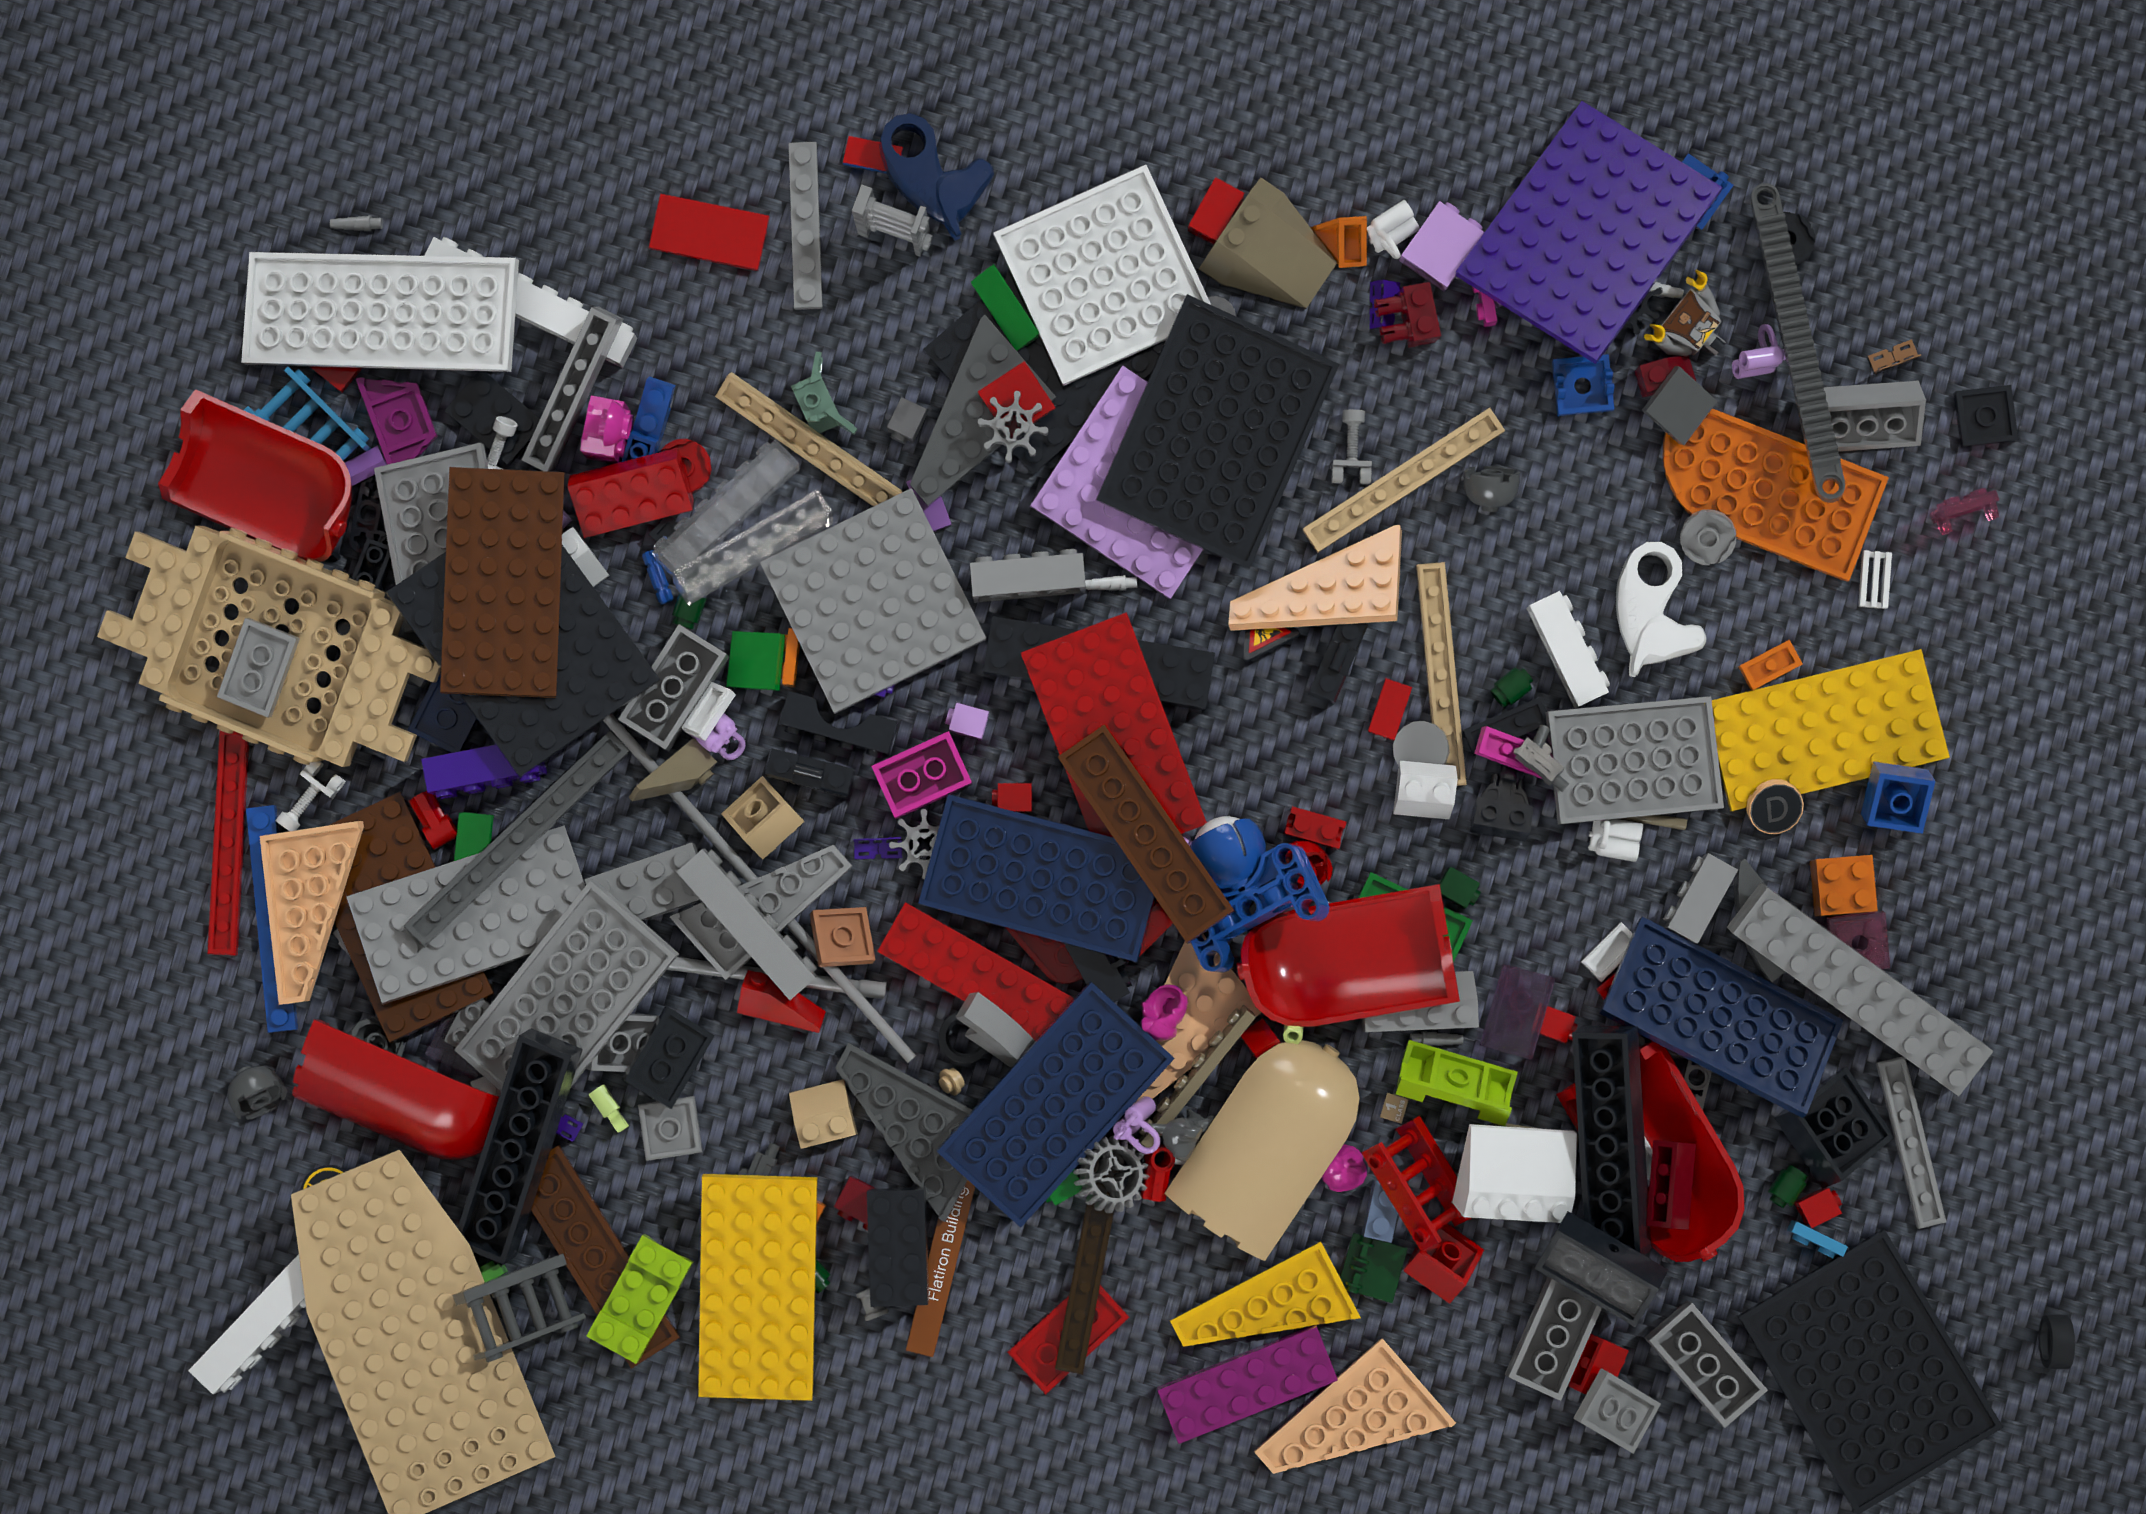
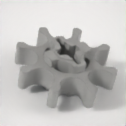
(998, 425)
(914, 834)

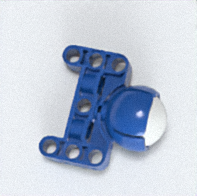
(1243, 871)

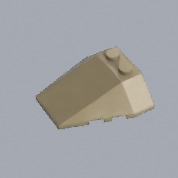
(1270, 250)

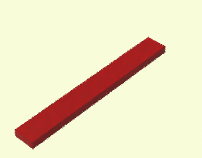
(228, 844)

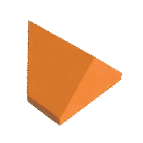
(1345, 240)

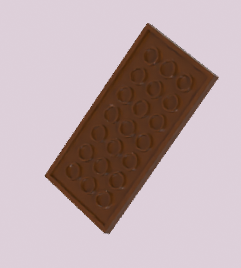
(502, 582)
(387, 852)

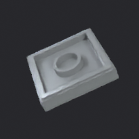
(670, 1131)

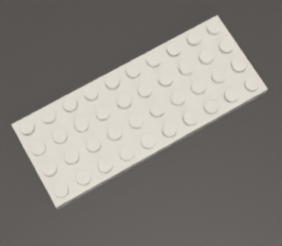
(380, 311)

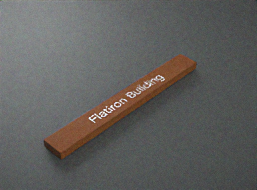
(941, 1269)

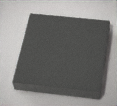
(1679, 405)

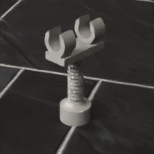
(1353, 419)

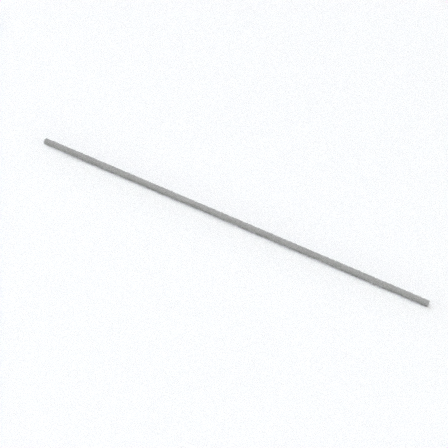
(748, 875)

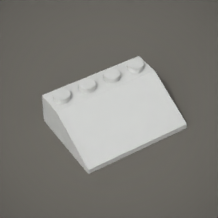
(1517, 1174)

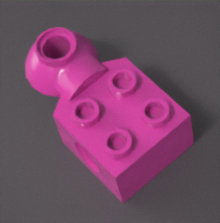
(606, 429)

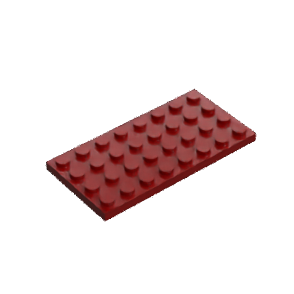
(1104, 680)

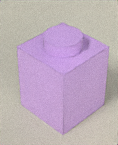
(967, 721)

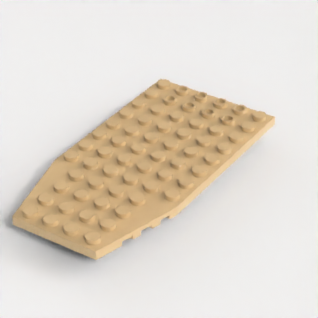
(381, 1302)

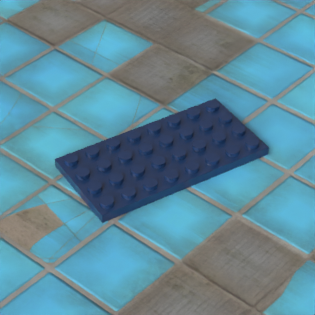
(1037, 879)
(1722, 1017)
(1055, 1104)

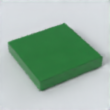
(755, 660)

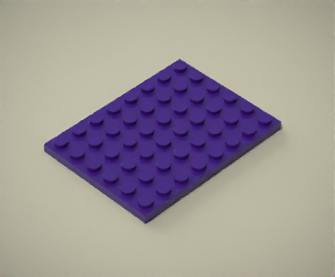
(1588, 232)

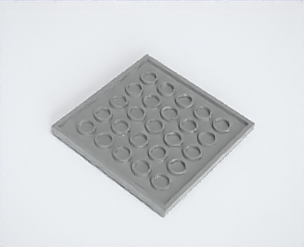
(873, 600)

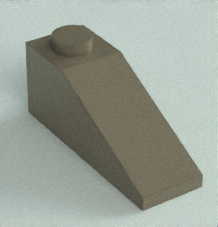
(678, 773)

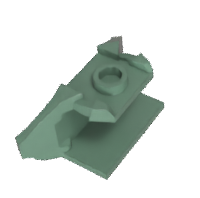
(817, 402)

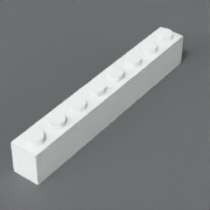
(546, 309)

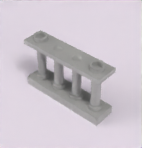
(877, 216)

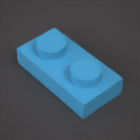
(1805, 1235)

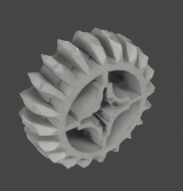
(1114, 1184)

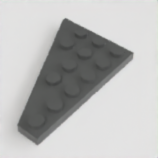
(957, 439)
(912, 1121)

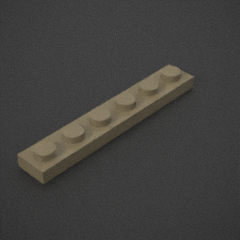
(1202, 1068)

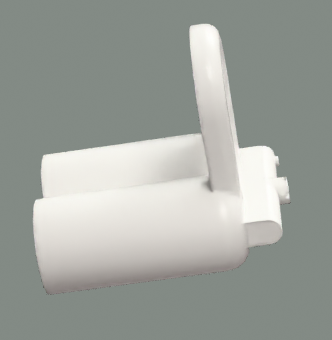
(1392, 228)
(1616, 839)

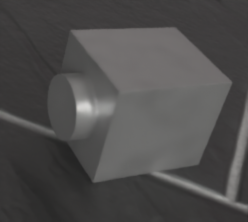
(906, 421)

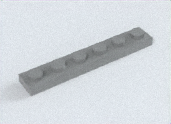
(805, 225)

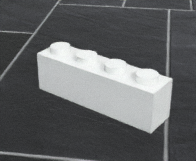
(1568, 649)

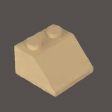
(762, 817)
(822, 1114)

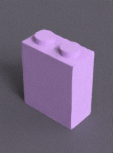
(1441, 245)

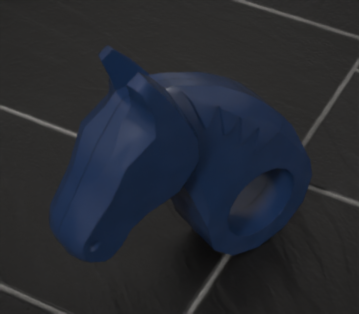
(946, 194)

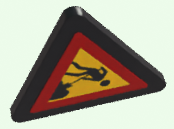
(1264, 640)

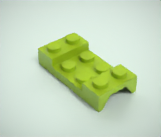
(1456, 1080)
(640, 1299)

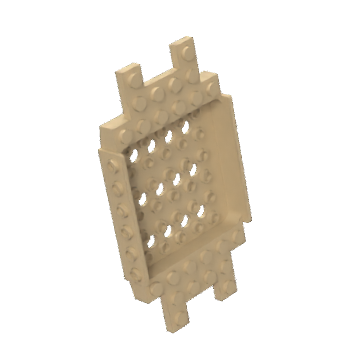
(186, 608)

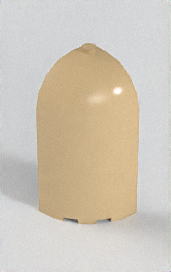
(1269, 1145)

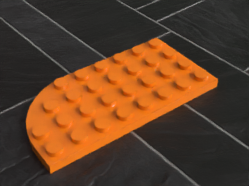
(1770, 493)

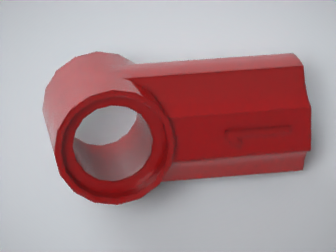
(436, 825)
(1159, 1175)

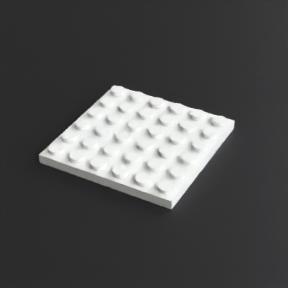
(1101, 273)

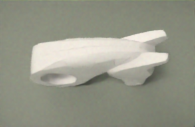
(1640, 609)

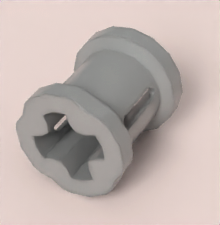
(871, 1313)

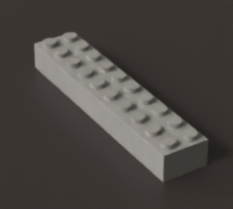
(1859, 989)

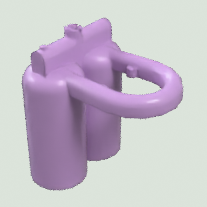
(1760, 360)
(720, 735)
(1133, 1121)

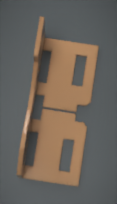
(1897, 354)

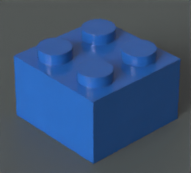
(1898, 797)

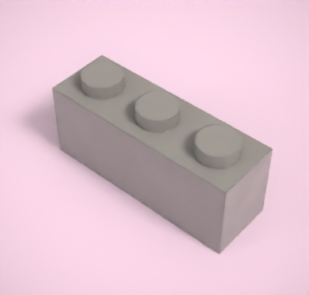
(1699, 897)

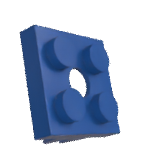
(1599, 375)

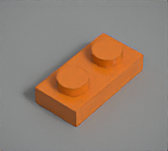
(1770, 665)
(790, 666)

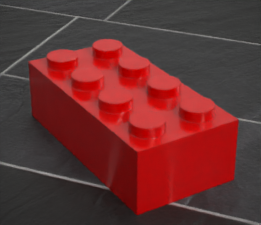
(630, 492)

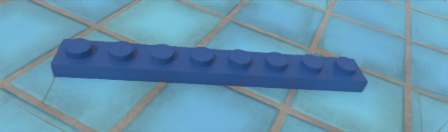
(278, 1017)

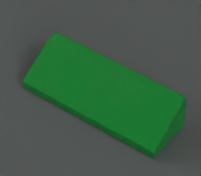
(1005, 308)
(473, 834)

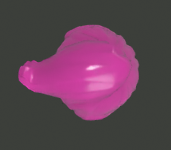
(1163, 1012)
(1346, 1170)

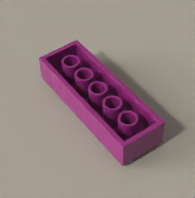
(1247, 1383)

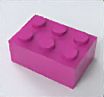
(922, 775)

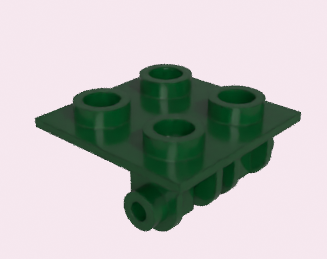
(1373, 1267)

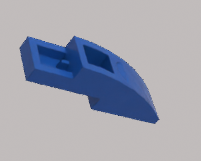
(650, 419)

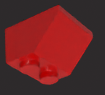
(1446, 1265)

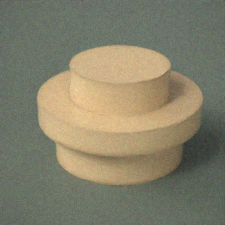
(951, 1081)

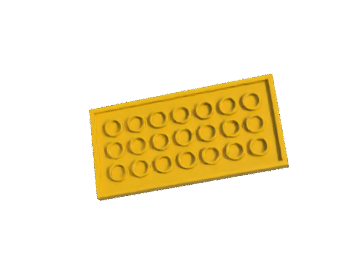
(1828, 727)
(757, 1286)

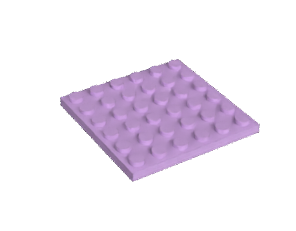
(1072, 490)

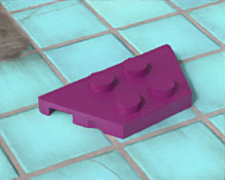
(398, 418)

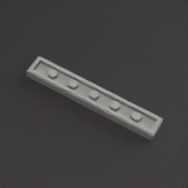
(1911, 1142)

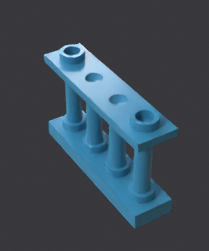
(299, 380)

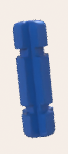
(657, 578)

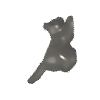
(1183, 1134)

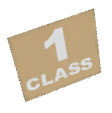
(1394, 1108)

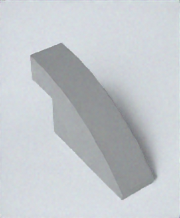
(994, 1029)

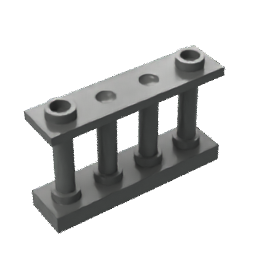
(499, 1288)

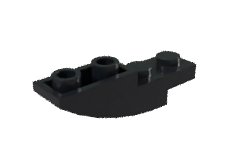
(371, 567)

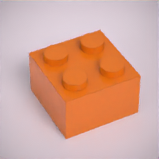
(1843, 885)

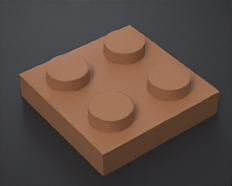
(842, 937)

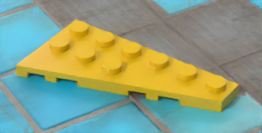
(1284, 1297)

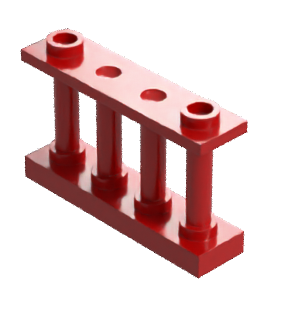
(1435, 1169)

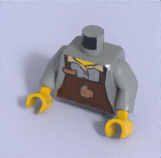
(1690, 322)

